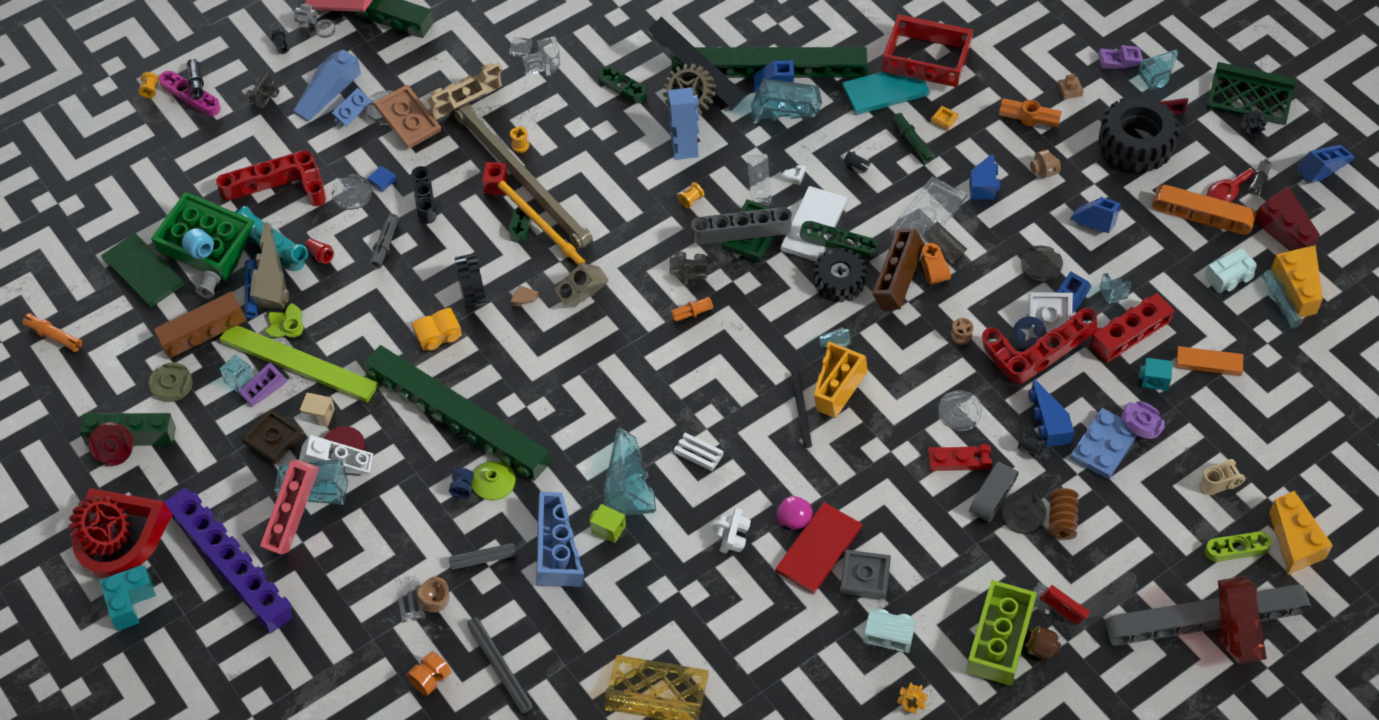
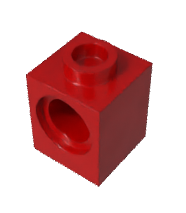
(492, 176)

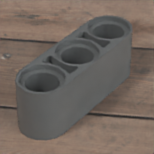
(993, 491)

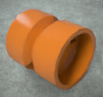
(432, 670)

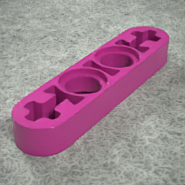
(200, 104)

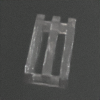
(412, 615)

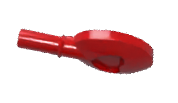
(1228, 189)

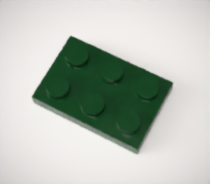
(750, 248)

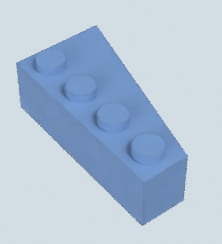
(556, 550)

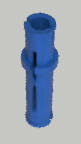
(250, 306)

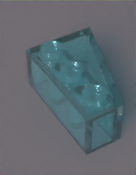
(785, 99)
(329, 484)

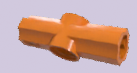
(1030, 113)

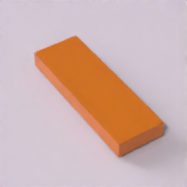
(1209, 361)

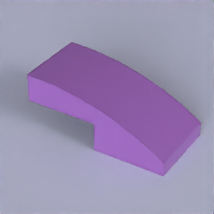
(1123, 58)

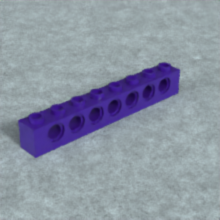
(270, 616)

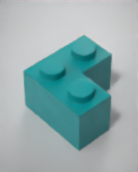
(125, 590)

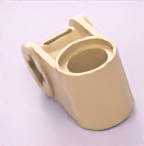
(1223, 477)

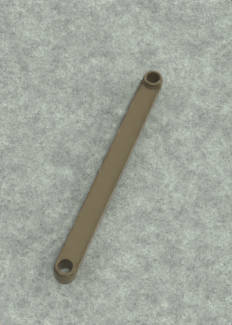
(579, 235)

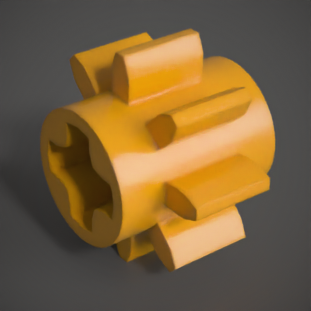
(908, 694)

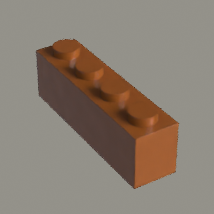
(200, 324)

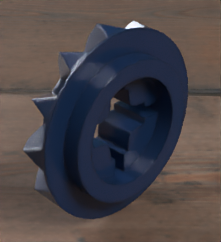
(1025, 323)

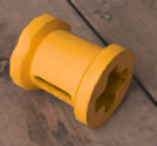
(148, 85)
(520, 143)
(690, 195)

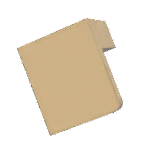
(318, 406)

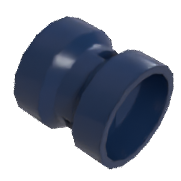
(461, 482)

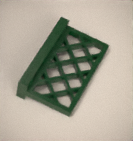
(1253, 81)

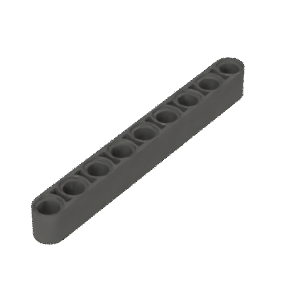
(1199, 616)

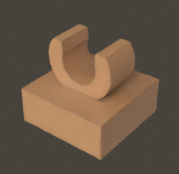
(1070, 87)

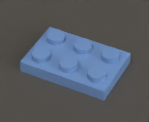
(1104, 444)

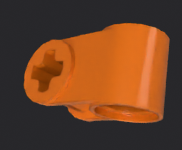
(934, 264)

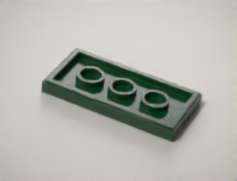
(142, 270)

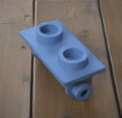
(351, 108)

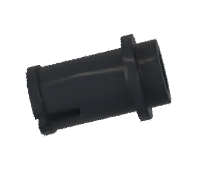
(278, 38)
(856, 161)

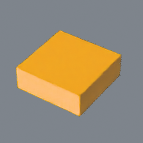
(944, 118)

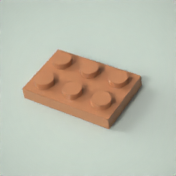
(407, 116)

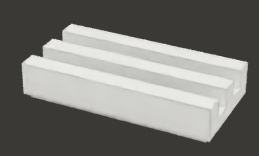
(701, 449)

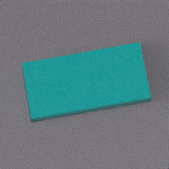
(882, 90)

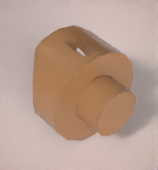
(1043, 162)
(433, 594)

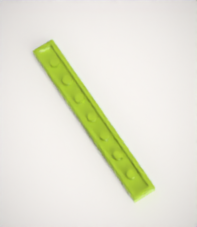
(300, 363)

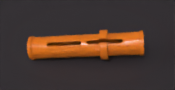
(45, 328)

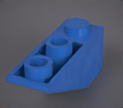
(1052, 417)

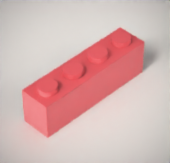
(289, 506)

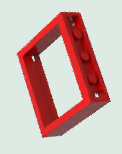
(931, 32)

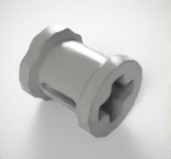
(207, 285)

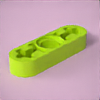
(1245, 539)

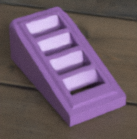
(271, 387)

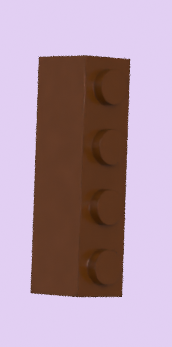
(898, 269)

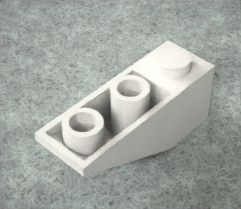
(320, 449)

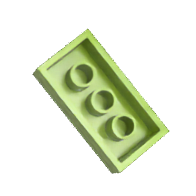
(1001, 632)

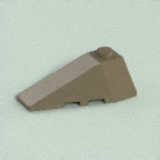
(268, 282)

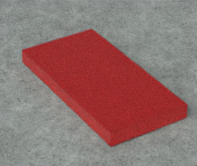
(818, 548)

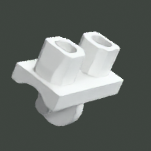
(729, 529)

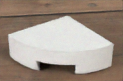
(794, 175)

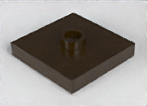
(272, 436)

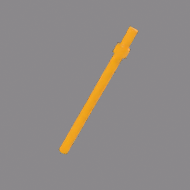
(567, 248)

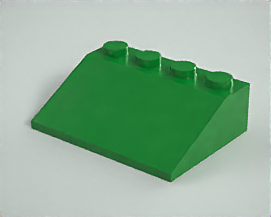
(224, 226)

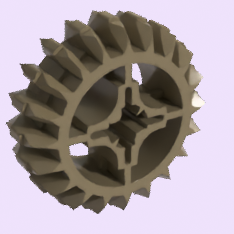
(702, 76)

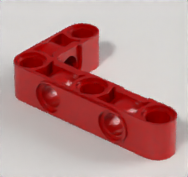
(275, 173)
(1040, 354)

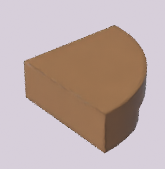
(523, 296)

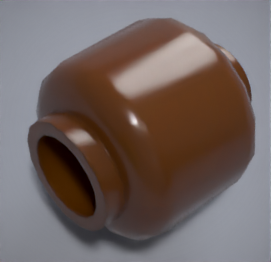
(1042, 643)

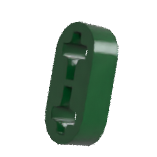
(516, 223)

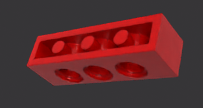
(1144, 320)

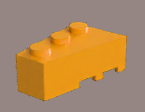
(1301, 277)
(838, 379)
(1298, 533)

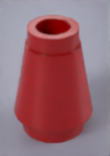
(320, 251)

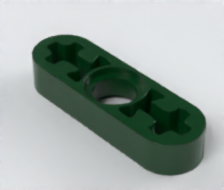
(617, 77)

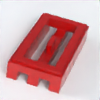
(1064, 605)

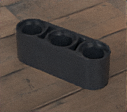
(423, 195)

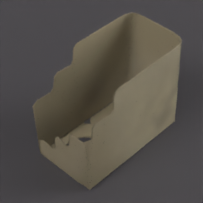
(592, 272)

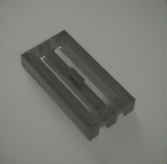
(946, 240)

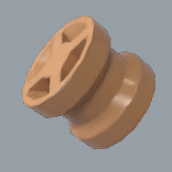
(966, 327)

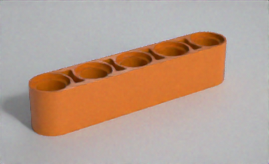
(1204, 209)

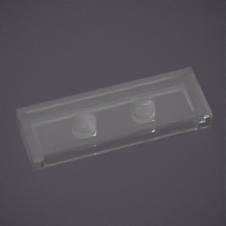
(759, 179)

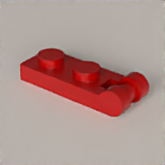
(959, 458)

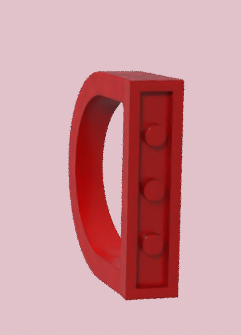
(158, 519)

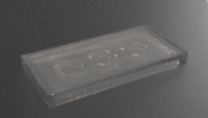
(933, 203)

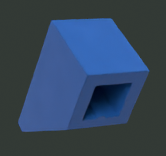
(775, 71)
(983, 180)
(1098, 214)

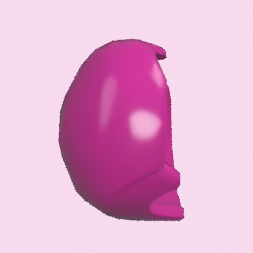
(794, 512)

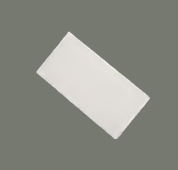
(817, 207)

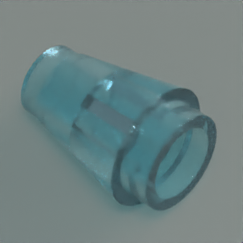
(840, 337)

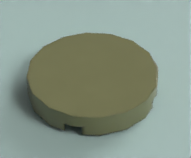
(170, 382)

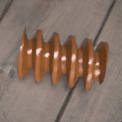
(1063, 514)

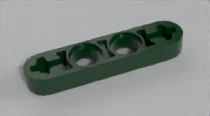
(839, 235)

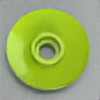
(496, 487)

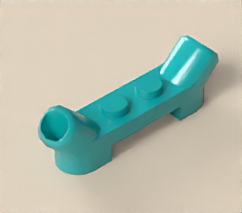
(291, 255)

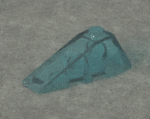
(626, 480)

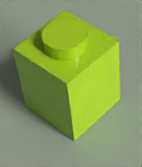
(607, 523)

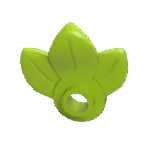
(284, 322)

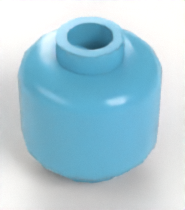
(197, 243)

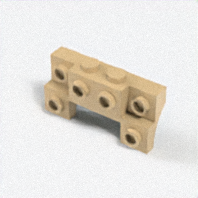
(466, 92)

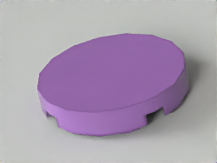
(1143, 419)

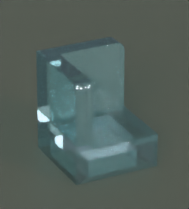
(1114, 289)

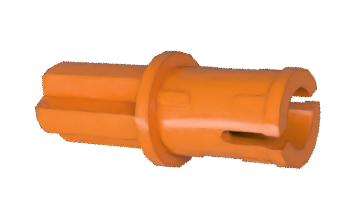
(692, 309)

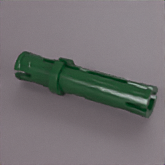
(908, 131)

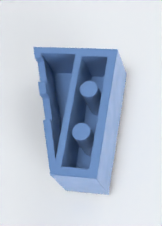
(683, 123)

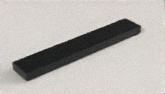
(688, 54)

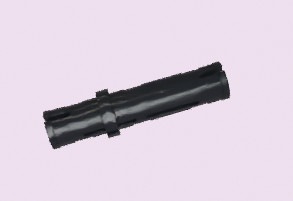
(195, 80)

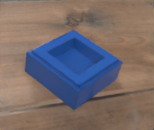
(382, 178)

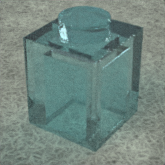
(236, 373)

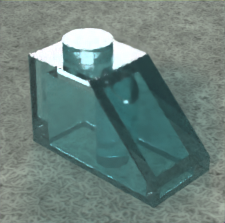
(1158, 69)

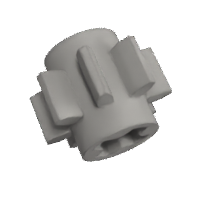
(305, 16)

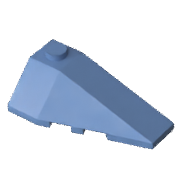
(327, 82)

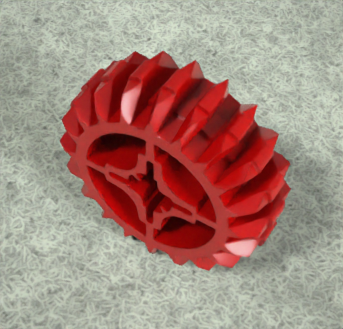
(96, 508)

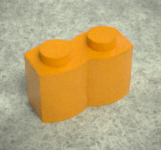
(437, 329)

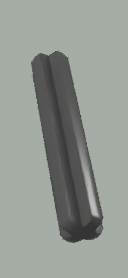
(482, 556)

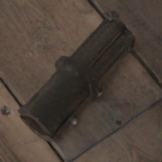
(1260, 177)

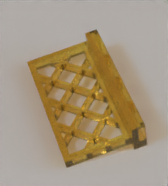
(653, 704)

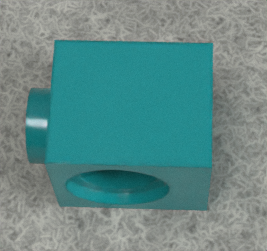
(1156, 374)

